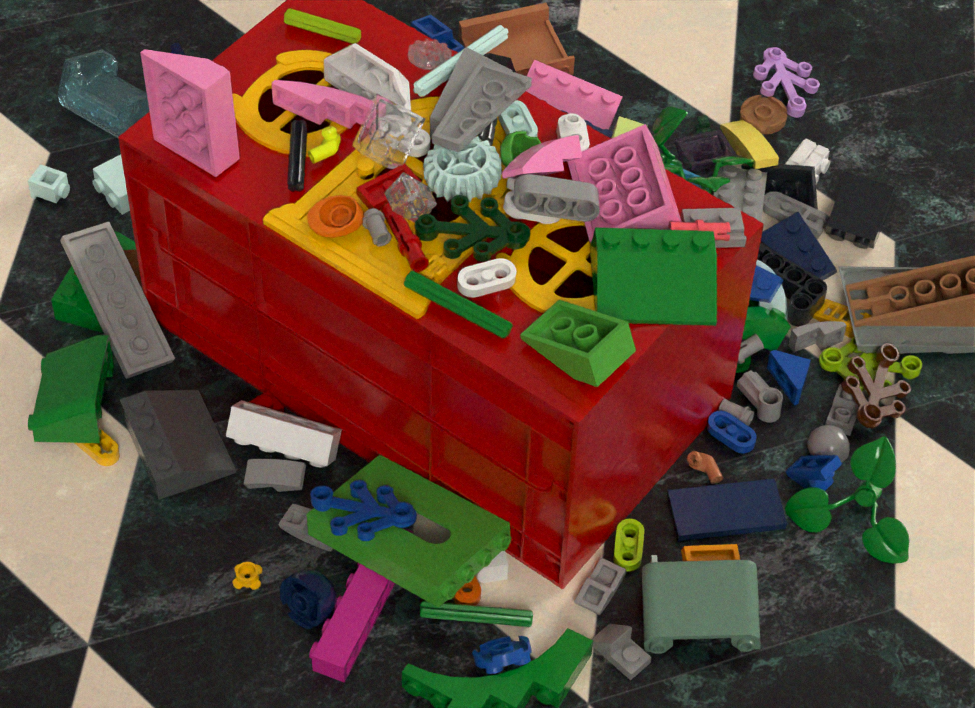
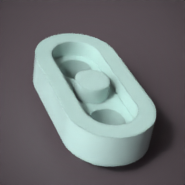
(518, 118)

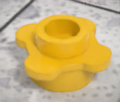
(247, 569)

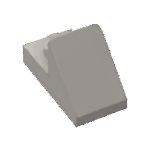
(617, 647)

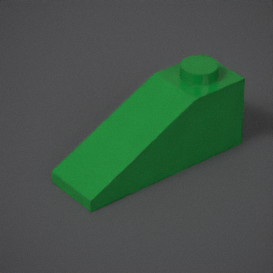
(767, 324)

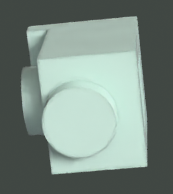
(48, 184)

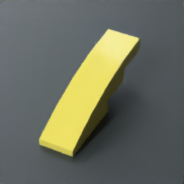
(750, 143)

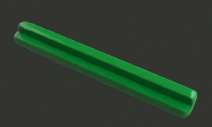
(458, 304)
(477, 613)

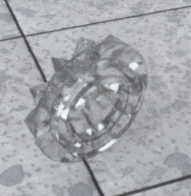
(418, 51)

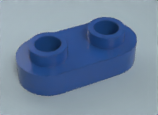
(733, 431)

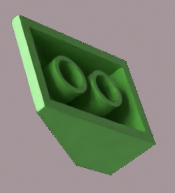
(581, 341)

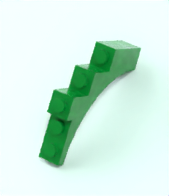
(545, 678)

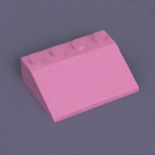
(573, 95)
(192, 108)
(629, 183)

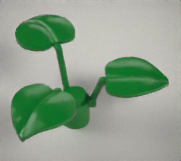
(664, 127)
(714, 182)
(877, 465)

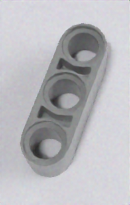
(556, 197)

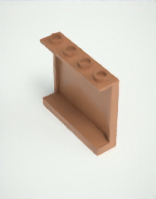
(528, 38)

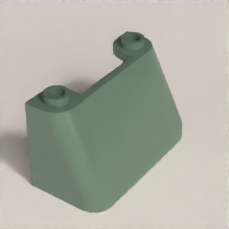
(700, 603)

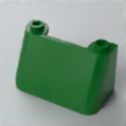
(72, 392)

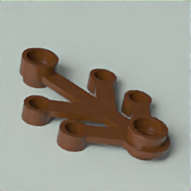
(868, 411)

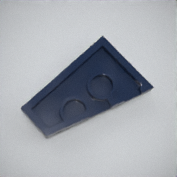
(798, 244)

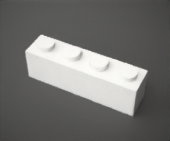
(283, 433)

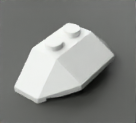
(365, 75)

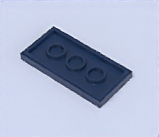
(726, 509)

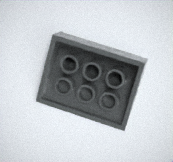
(175, 440)

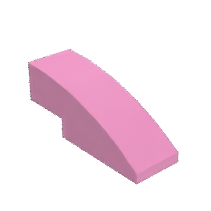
(545, 158)

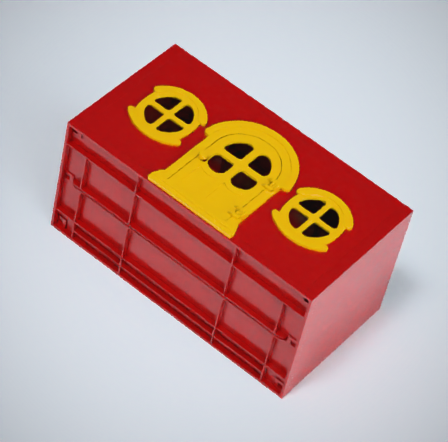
(399, 374)

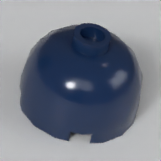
(309, 597)

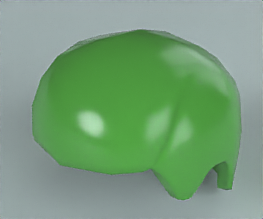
(515, 144)

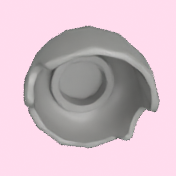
(829, 441)

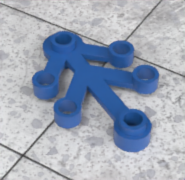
(398, 514)

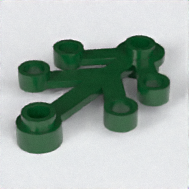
(509, 234)

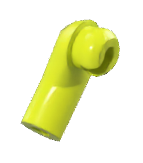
(329, 145)

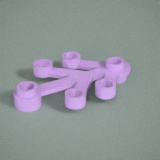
(776, 59)

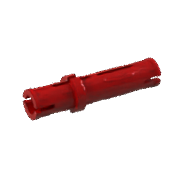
(408, 243)

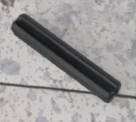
(297, 155)

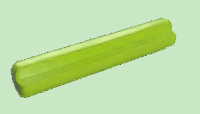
(322, 26)

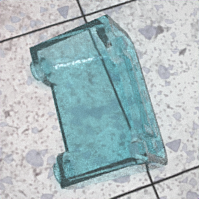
(96, 93)

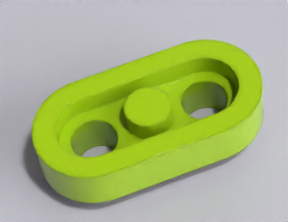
(629, 547)

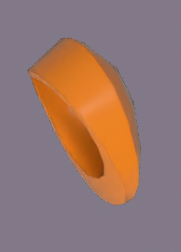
(335, 216)

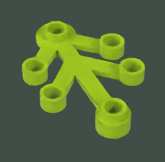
(836, 360)

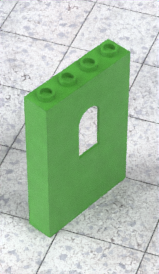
(407, 560)

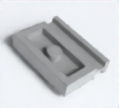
(720, 215)

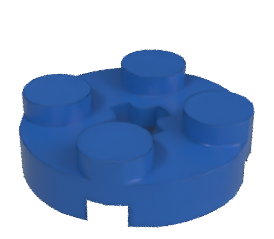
(501, 653)

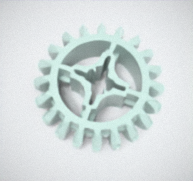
(460, 172)

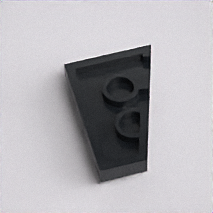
(792, 181)

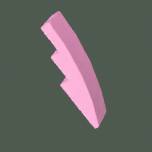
(320, 102)

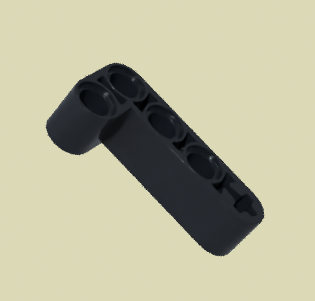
(800, 286)

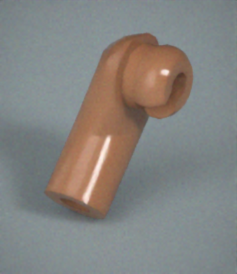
(706, 464)

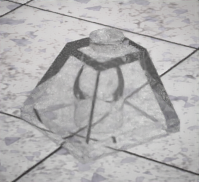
(388, 132)

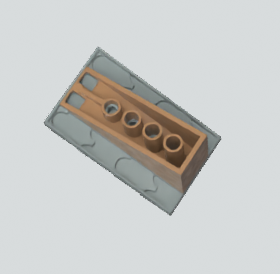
(913, 306)

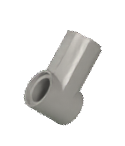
(765, 399)

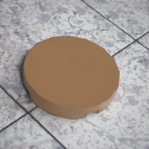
(764, 114)

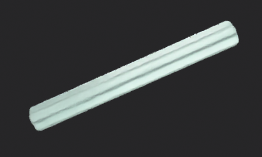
(443, 72)

